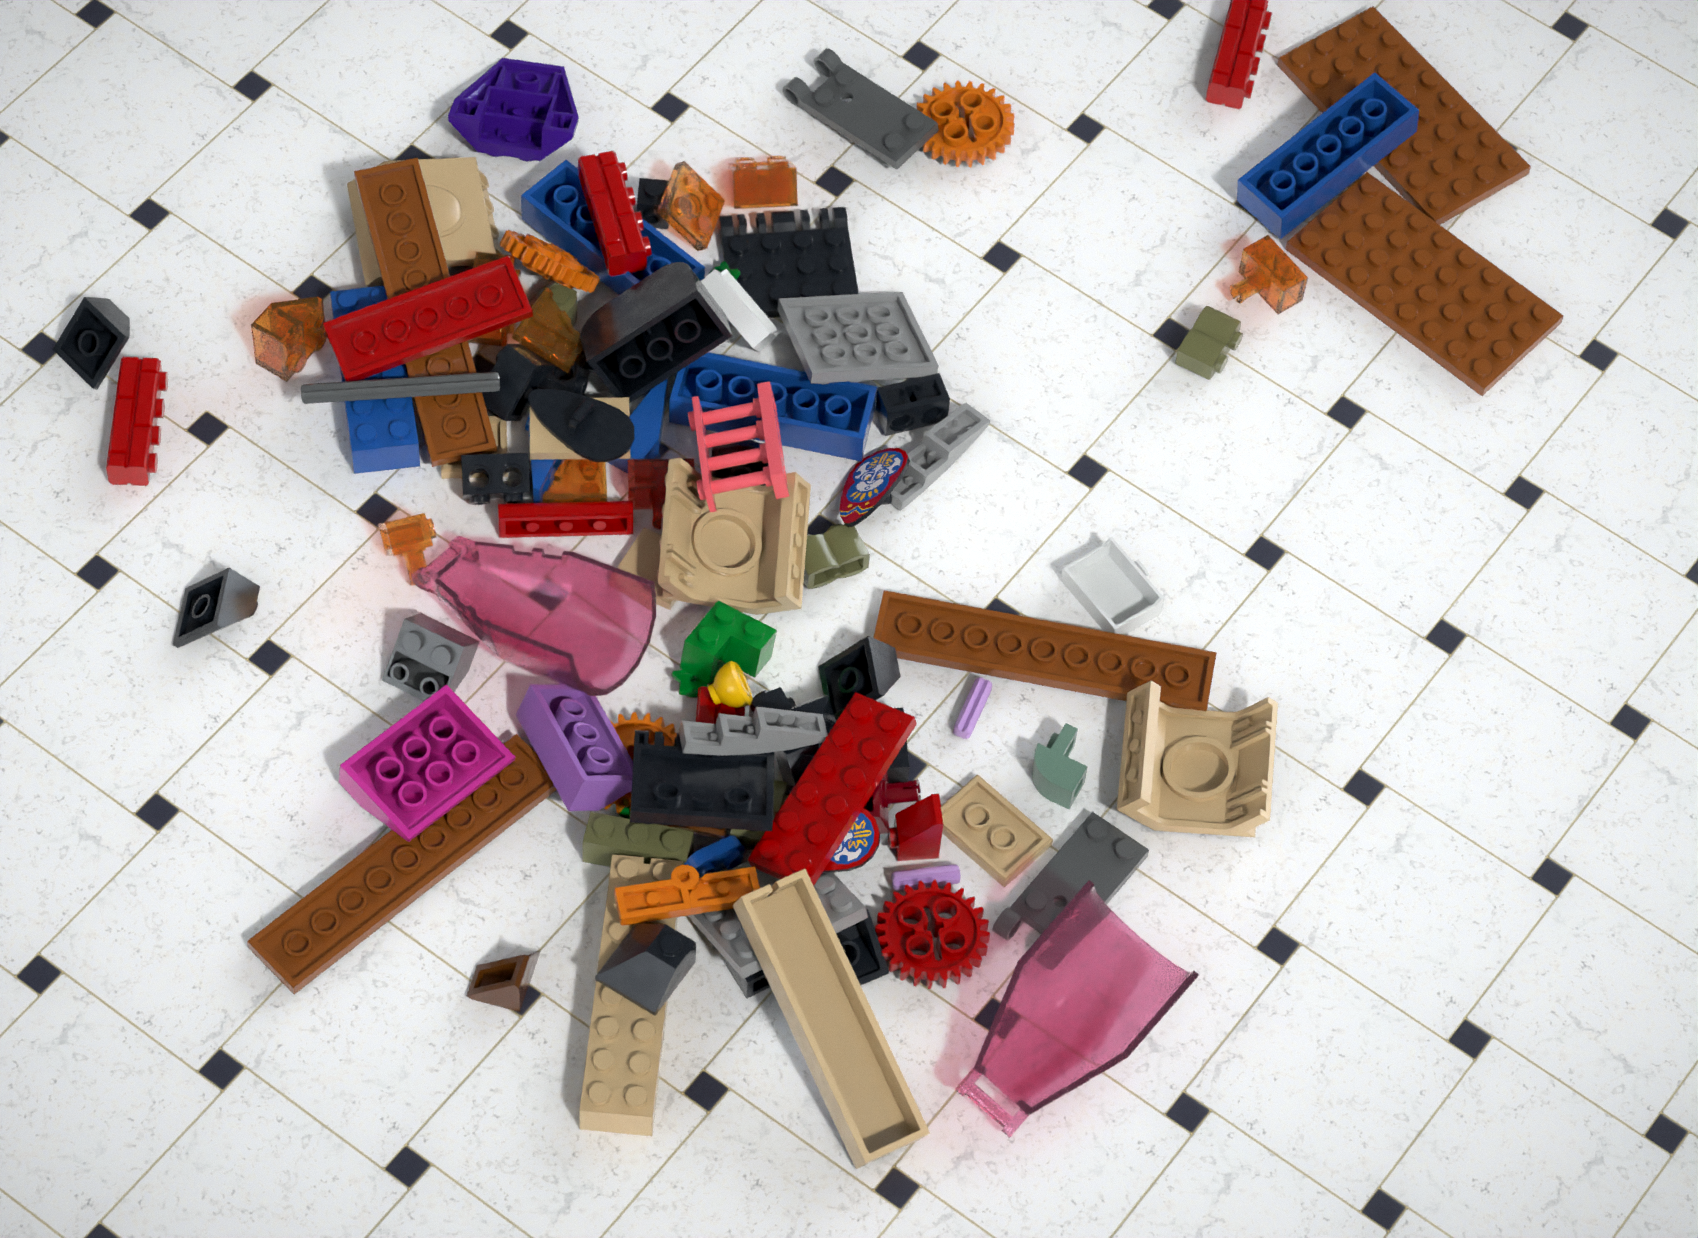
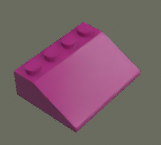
(424, 764)

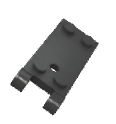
(872, 117)
(1092, 853)

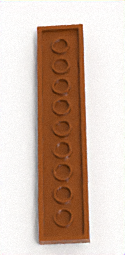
(408, 259)
(1042, 651)
(395, 874)

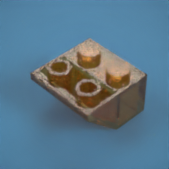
(763, 183)
(288, 335)

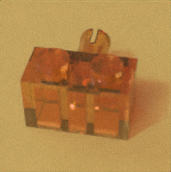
(1271, 275)
(409, 538)

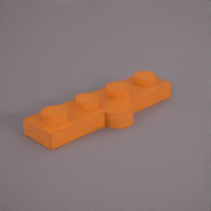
(683, 894)

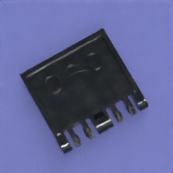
(789, 260)
(700, 788)

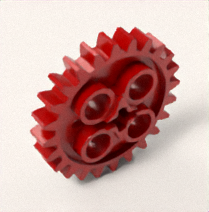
(963, 929)

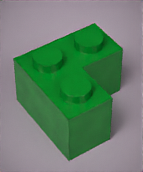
(727, 637)

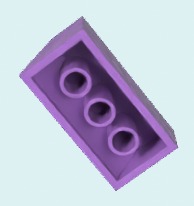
(576, 746)

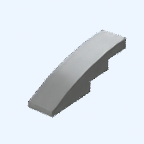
(938, 452)
(763, 733)

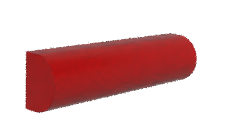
(565, 519)

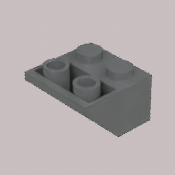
(429, 657)

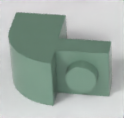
(1055, 773)

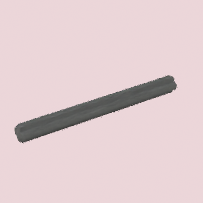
(400, 387)

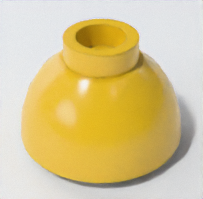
(730, 687)

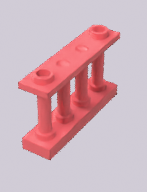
(769, 452)

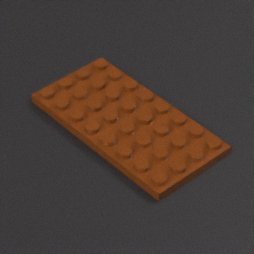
(1453, 154)
(1424, 283)

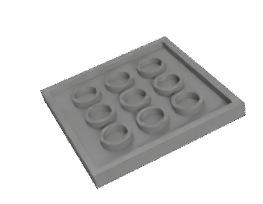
(857, 337)
(730, 939)

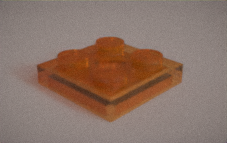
(691, 206)

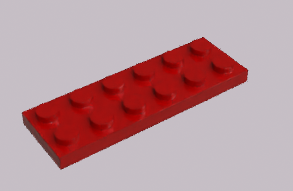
(428, 319)
(833, 789)

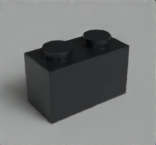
(519, 374)

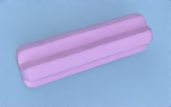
(972, 708)
(942, 874)

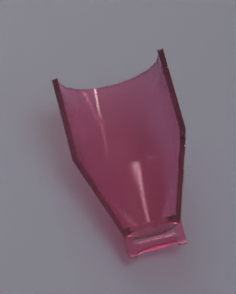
(547, 611)
(1072, 1010)

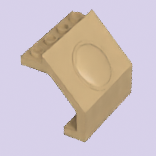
(459, 208)
(740, 554)
(1196, 766)

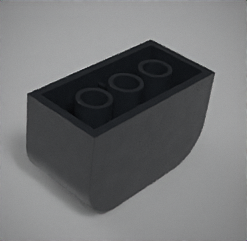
(653, 331)

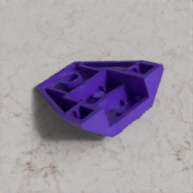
(517, 110)

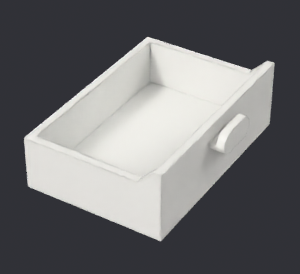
(741, 309)
(1113, 588)

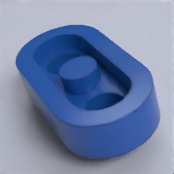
(717, 856)

